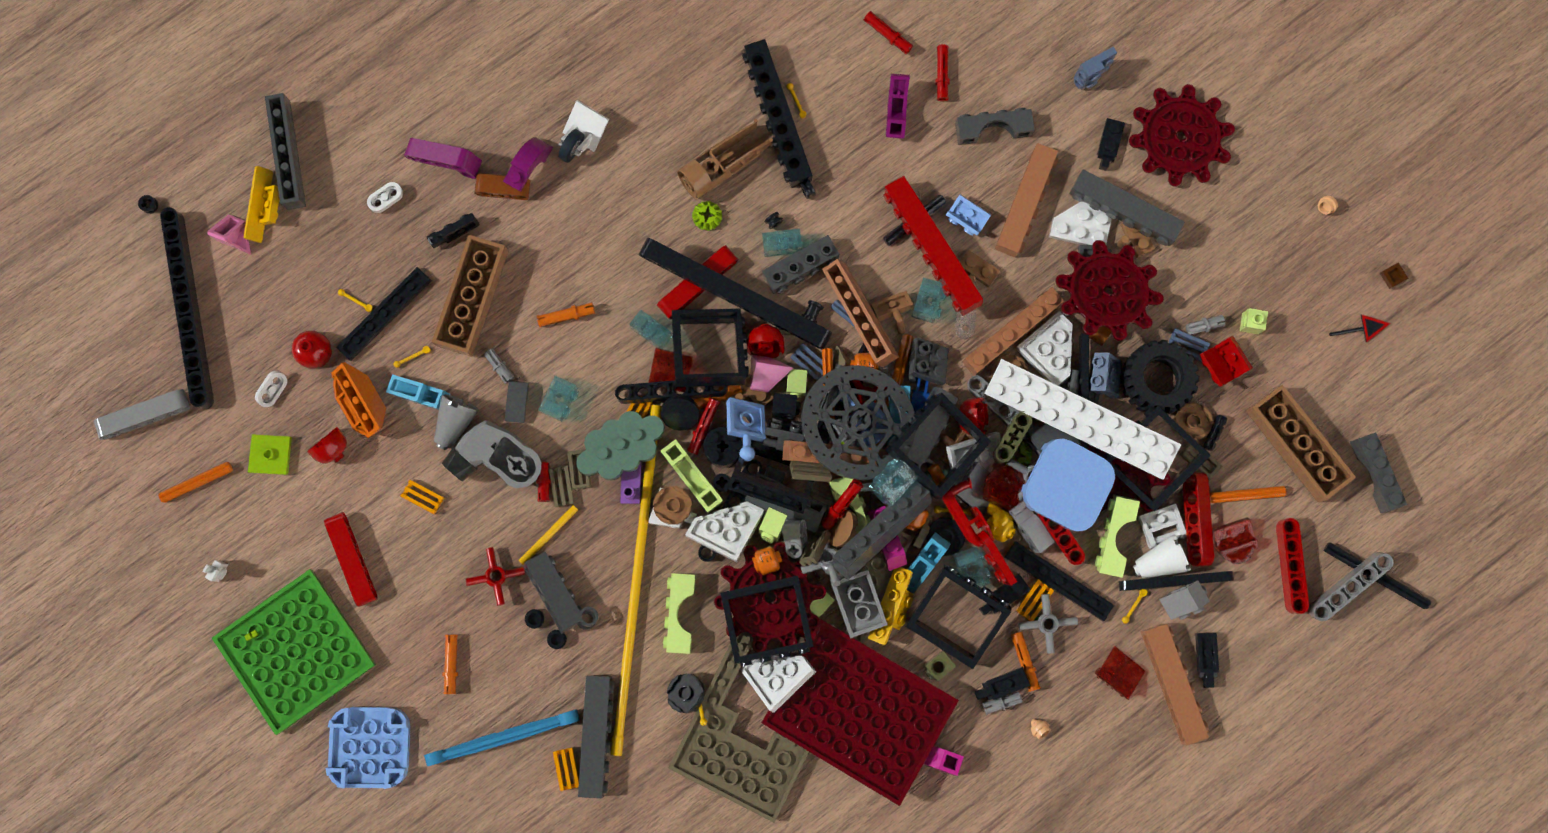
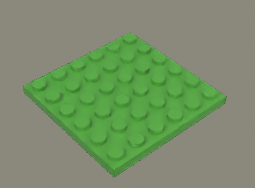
(300, 652)

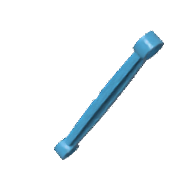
(497, 739)

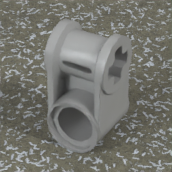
(795, 537)

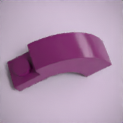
(897, 106)
(525, 161)

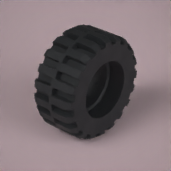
(1181, 366)

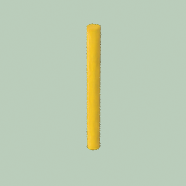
(548, 535)

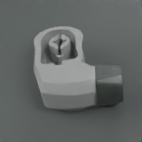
(498, 451)

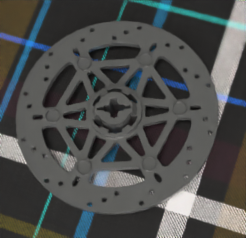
(849, 424)

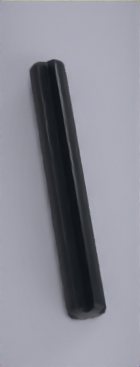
(898, 232)

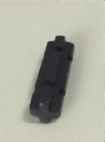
(1215, 432)

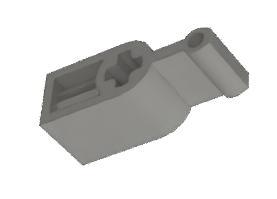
(1031, 528)

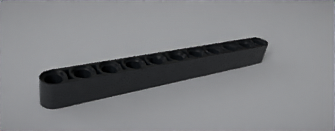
(735, 293)
(181, 300)

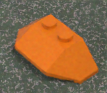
(358, 399)

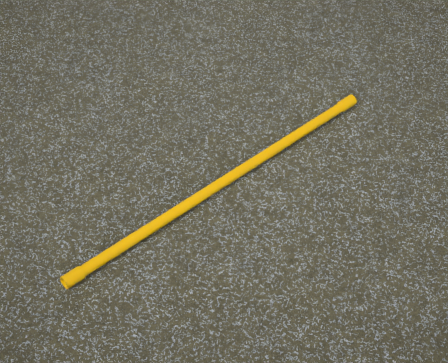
(618, 739)

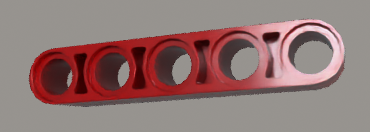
(687, 292)
(1198, 520)
(1066, 547)
(350, 559)
(1287, 574)

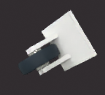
(581, 131)

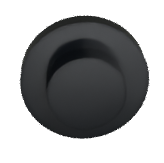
(534, 618)
(556, 639)

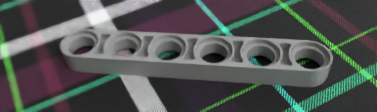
(994, 408)

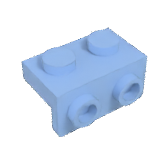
(968, 215)

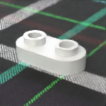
(384, 196)
(272, 389)

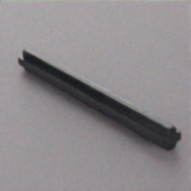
(1384, 580)

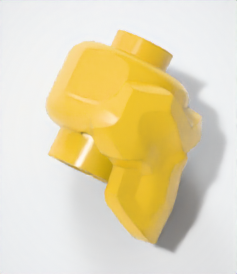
(1000, 523)

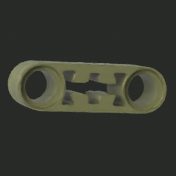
(1011, 449)

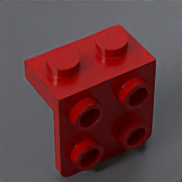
(1225, 361)

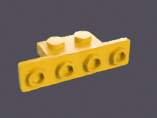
(262, 204)
(894, 605)

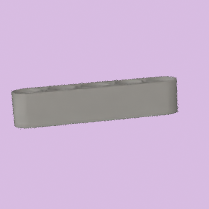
(141, 414)
(1360, 585)

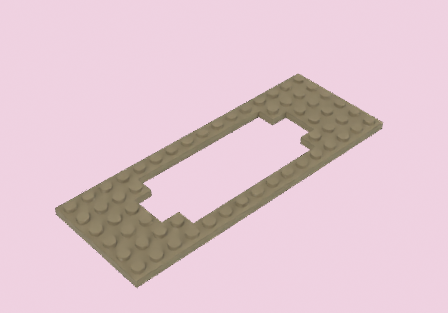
(732, 765)

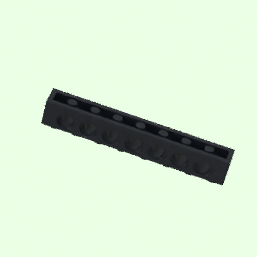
(760, 52)

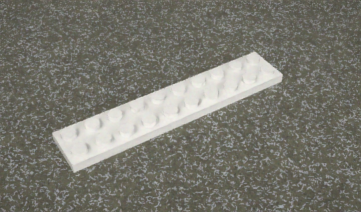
(1083, 419)

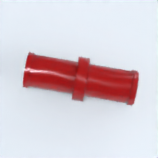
(543, 483)

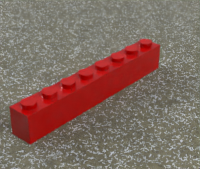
(933, 246)

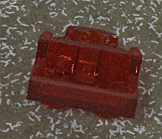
(1003, 487)
(1235, 541)

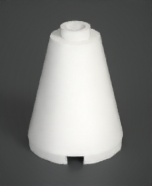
(1162, 560)

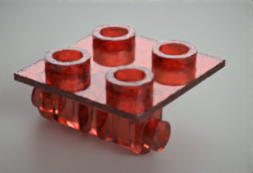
(663, 367)
(1120, 673)

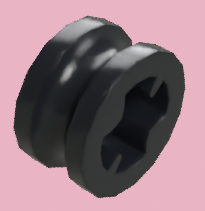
(807, 189)
(153, 205)
(773, 220)

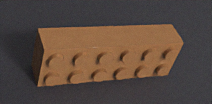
(470, 295)
(1300, 444)

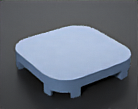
(1068, 484)
(368, 747)

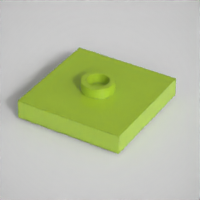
(269, 454)

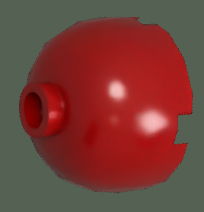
(765, 341)
(311, 349)
(976, 412)
(329, 447)

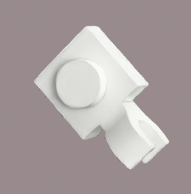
(215, 571)

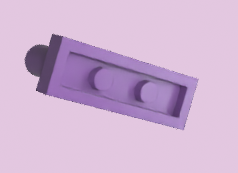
(631, 486)

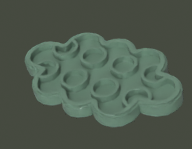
(620, 445)

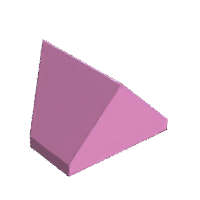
(231, 232)
(766, 373)

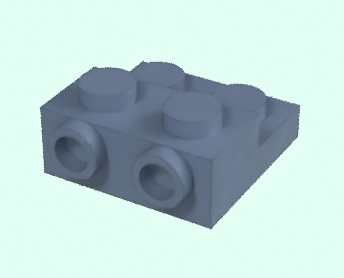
(1091, 70)
(1106, 374)

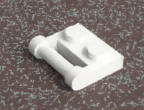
(1161, 519)

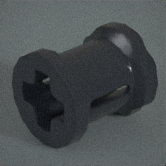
(813, 311)
(717, 479)

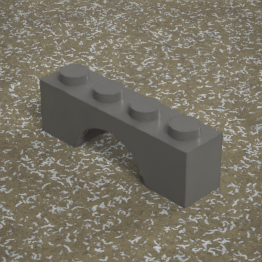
(1017, 123)
(1386, 488)

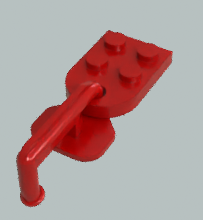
(982, 539)

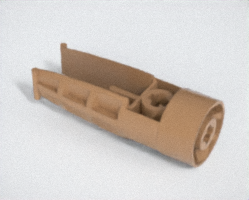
(699, 180)

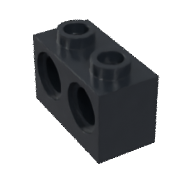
(785, 406)

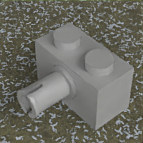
(1185, 600)

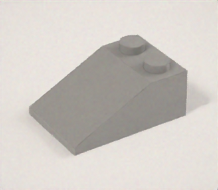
(859, 603)

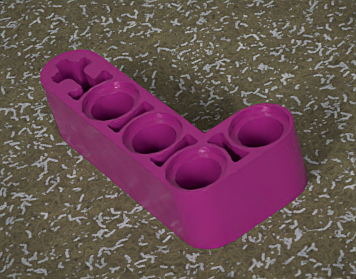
(443, 156)

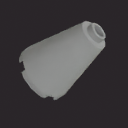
(452, 420)

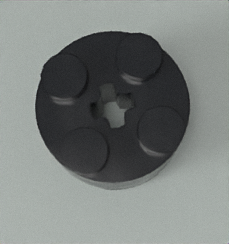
(713, 453)

